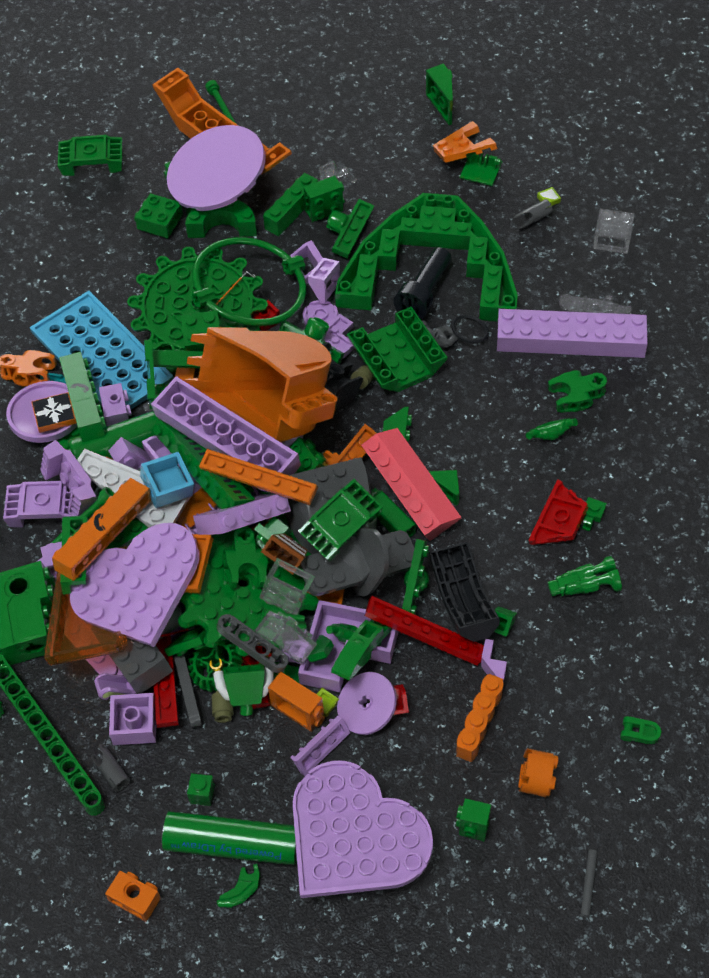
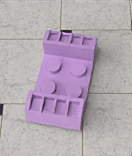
(63, 463)
(36, 501)

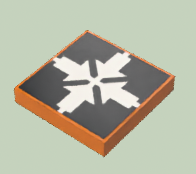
(53, 412)

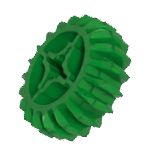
(202, 660)

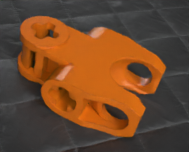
(25, 367)

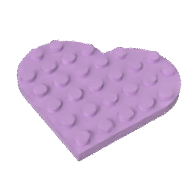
(138, 585)
(353, 836)

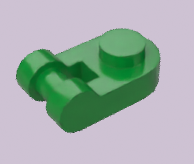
(648, 732)

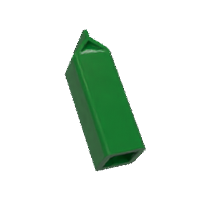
(392, 516)

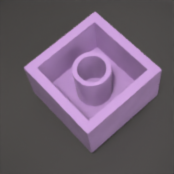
(132, 719)

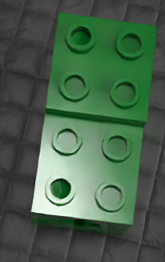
(25, 611)

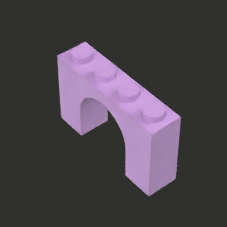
(235, 517)

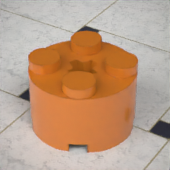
(537, 773)

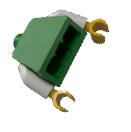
(243, 684)

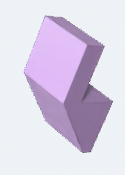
(492, 666)

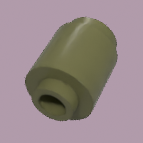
(365, 373)
(221, 708)

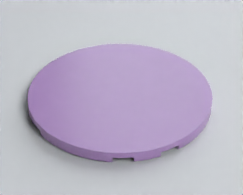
(216, 167)

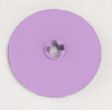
(377, 713)

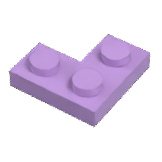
(336, 334)

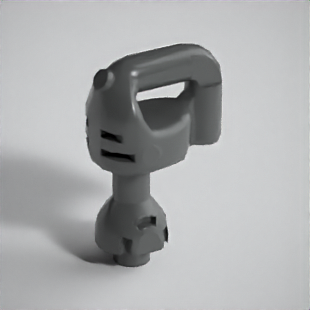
(440, 335)

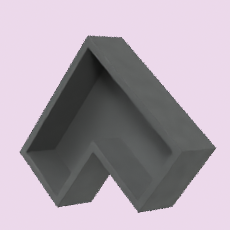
(145, 664)

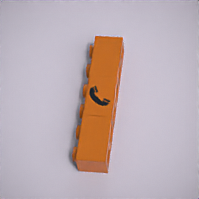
(101, 529)

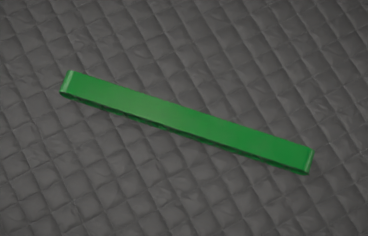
(52, 746)

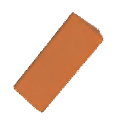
(197, 504)

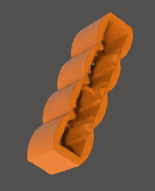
(479, 717)

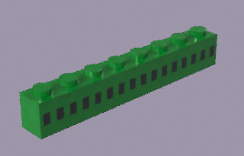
(222, 490)

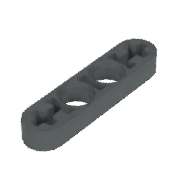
(254, 640)
(187, 690)

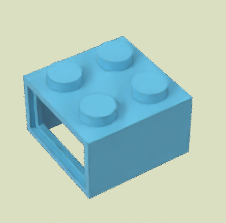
(166, 479)

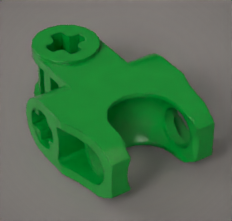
(579, 388)
(244, 558)

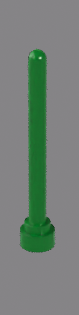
(213, 88)
(104, 494)

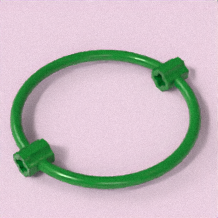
(207, 297)

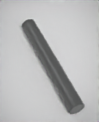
(588, 884)

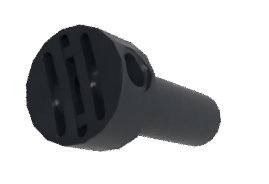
(418, 292)

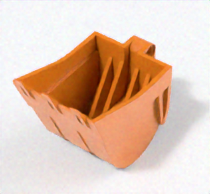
(266, 378)

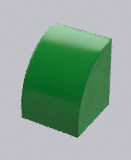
(506, 620)

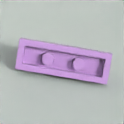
(320, 745)

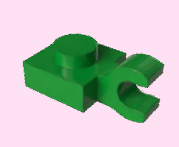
(594, 513)

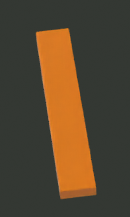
(258, 477)

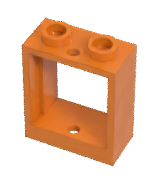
(296, 701)

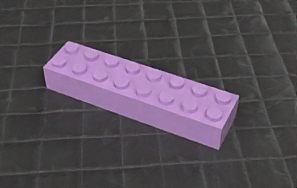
(572, 333)
(220, 428)

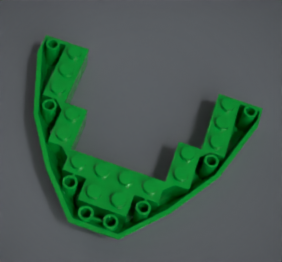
(437, 223)

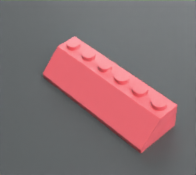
(411, 482)

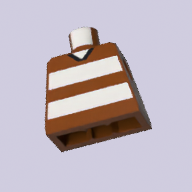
(284, 549)

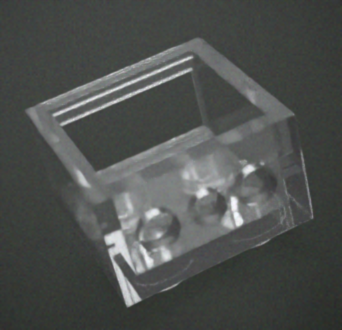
(614, 225)
(283, 594)
(284, 632)

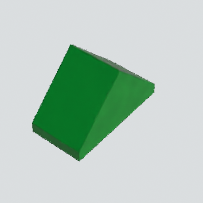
(448, 483)

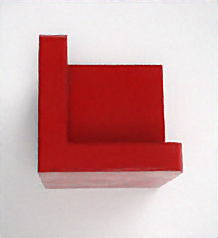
(401, 702)

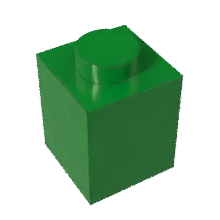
(201, 789)

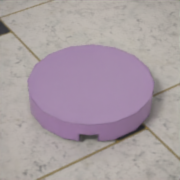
(323, 311)

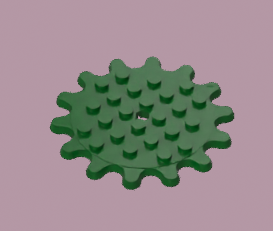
(171, 290)
(241, 602)

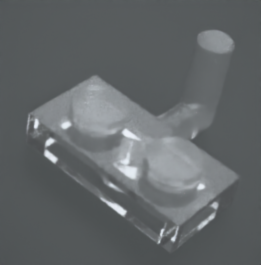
(330, 169)

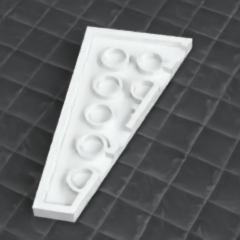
(113, 474)

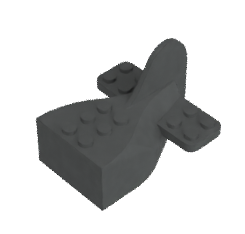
(365, 556)

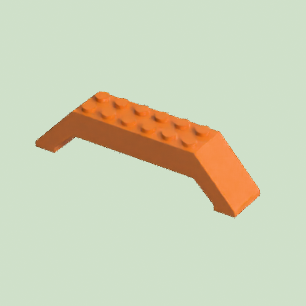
(195, 115)

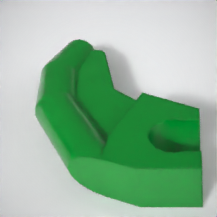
(245, 887)

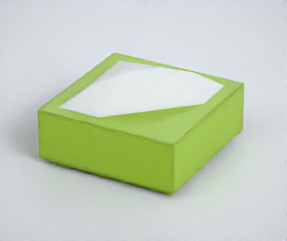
(549, 194)

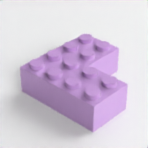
(319, 673)

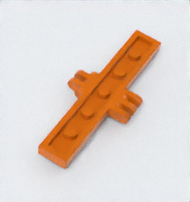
(353, 449)

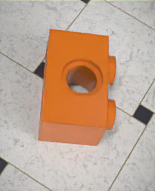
(140, 906)

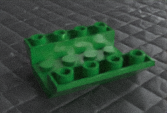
(399, 352)

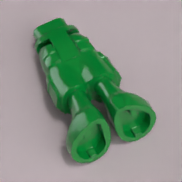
(584, 579)

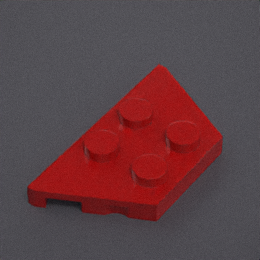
(559, 517)

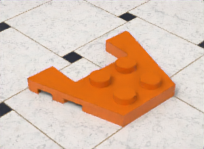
(458, 145)

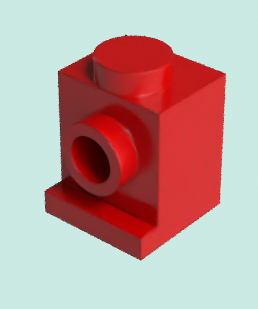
(271, 311)

